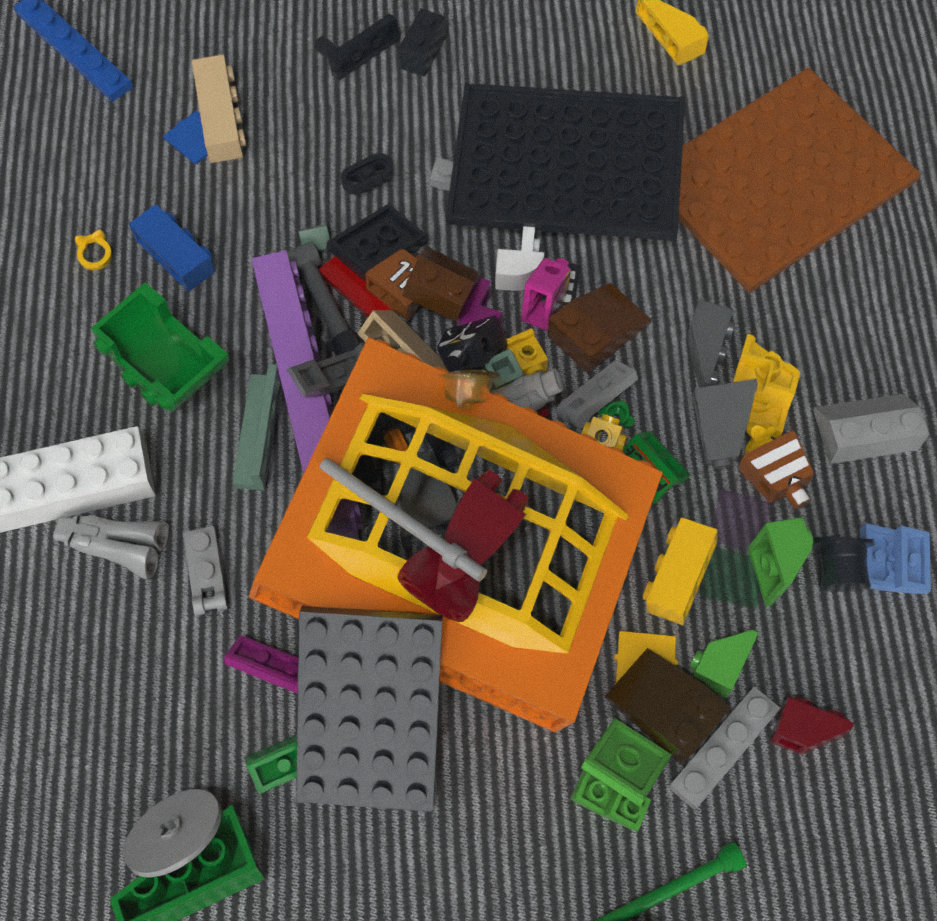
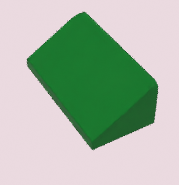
(273, 764)

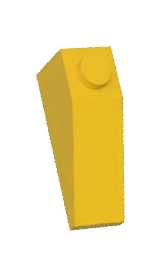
(674, 29)

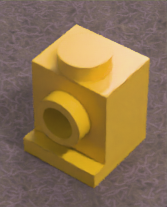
(524, 345)

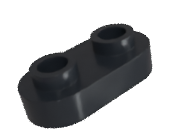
(366, 173)

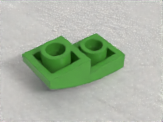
(608, 803)

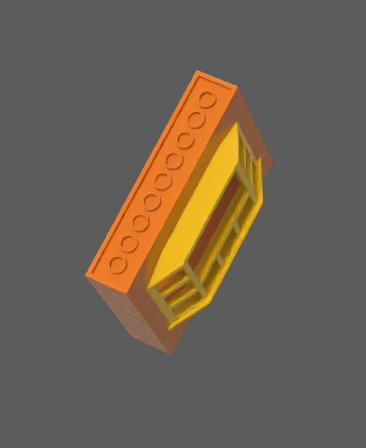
(498, 650)

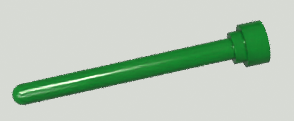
(726, 860)

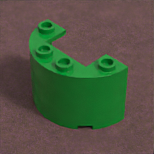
(157, 349)

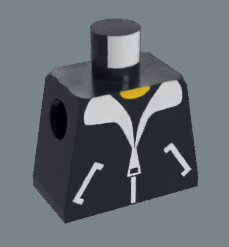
(462, 345)

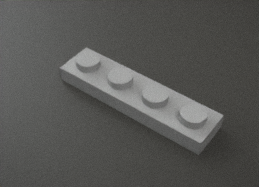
(724, 748)

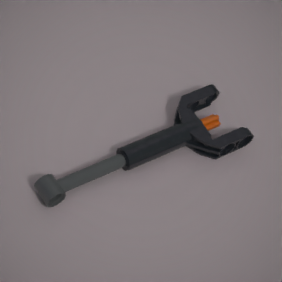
(386, 429)

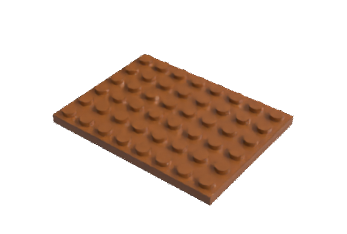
(785, 178)

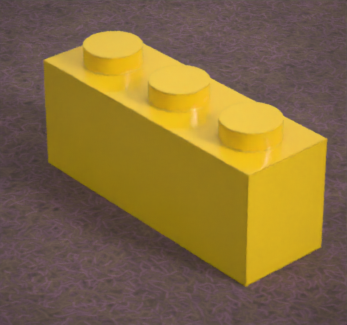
(680, 570)

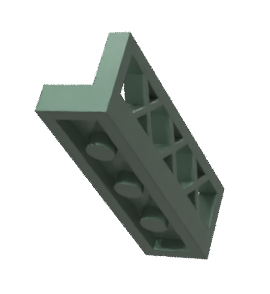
(257, 430)

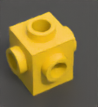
(606, 425)

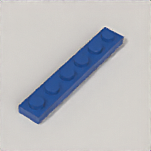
(74, 48)

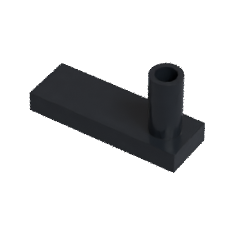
(360, 48)

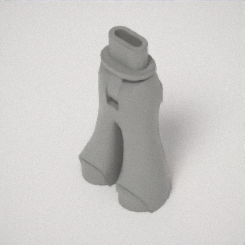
(533, 389)
(104, 537)

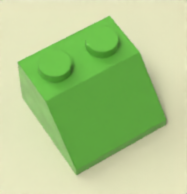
(779, 555)

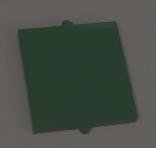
(731, 579)

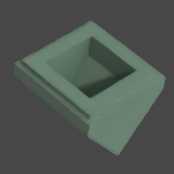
(317, 234)

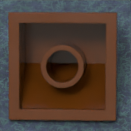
(440, 283)

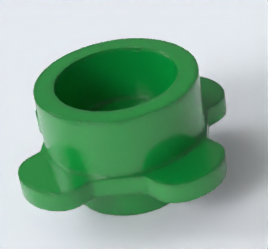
(619, 408)

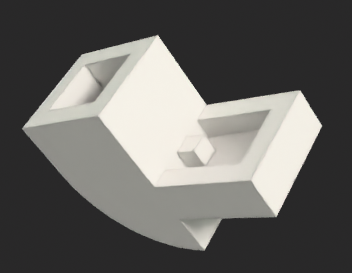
(517, 266)

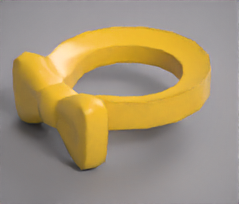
(82, 243)

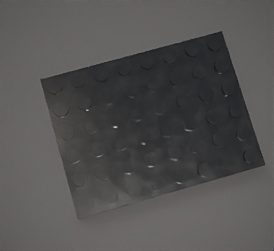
(568, 161)

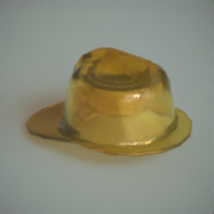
(468, 386)

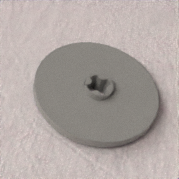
(172, 833)

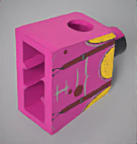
(548, 279)

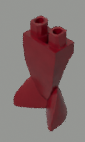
(480, 527)

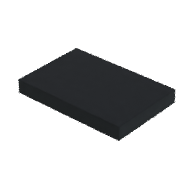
(376, 239)

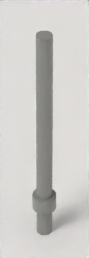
(451, 553)

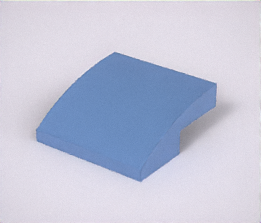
(898, 559)

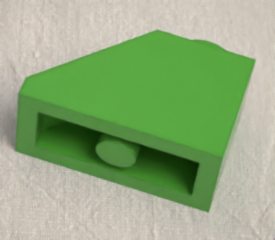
(723, 662)

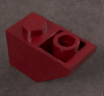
(806, 728)

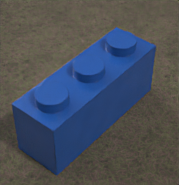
(173, 247)

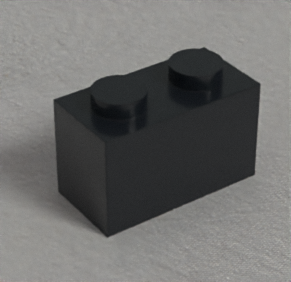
(422, 42)

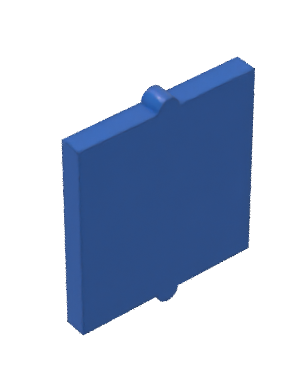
(188, 138)

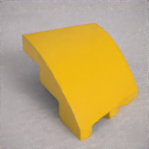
(775, 382)

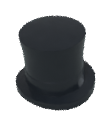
(843, 563)

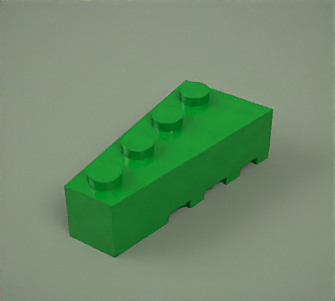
(214, 874)

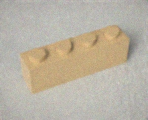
(217, 108)
(398, 335)

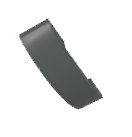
(327, 375)

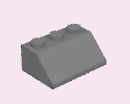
(870, 428)

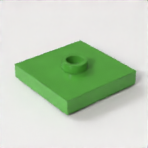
(626, 761)

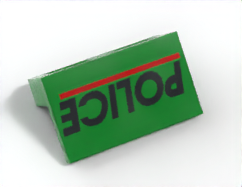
(648, 448)

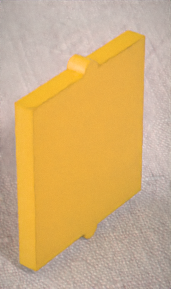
(632, 645)

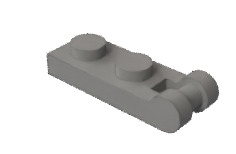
(596, 393)
(205, 570)

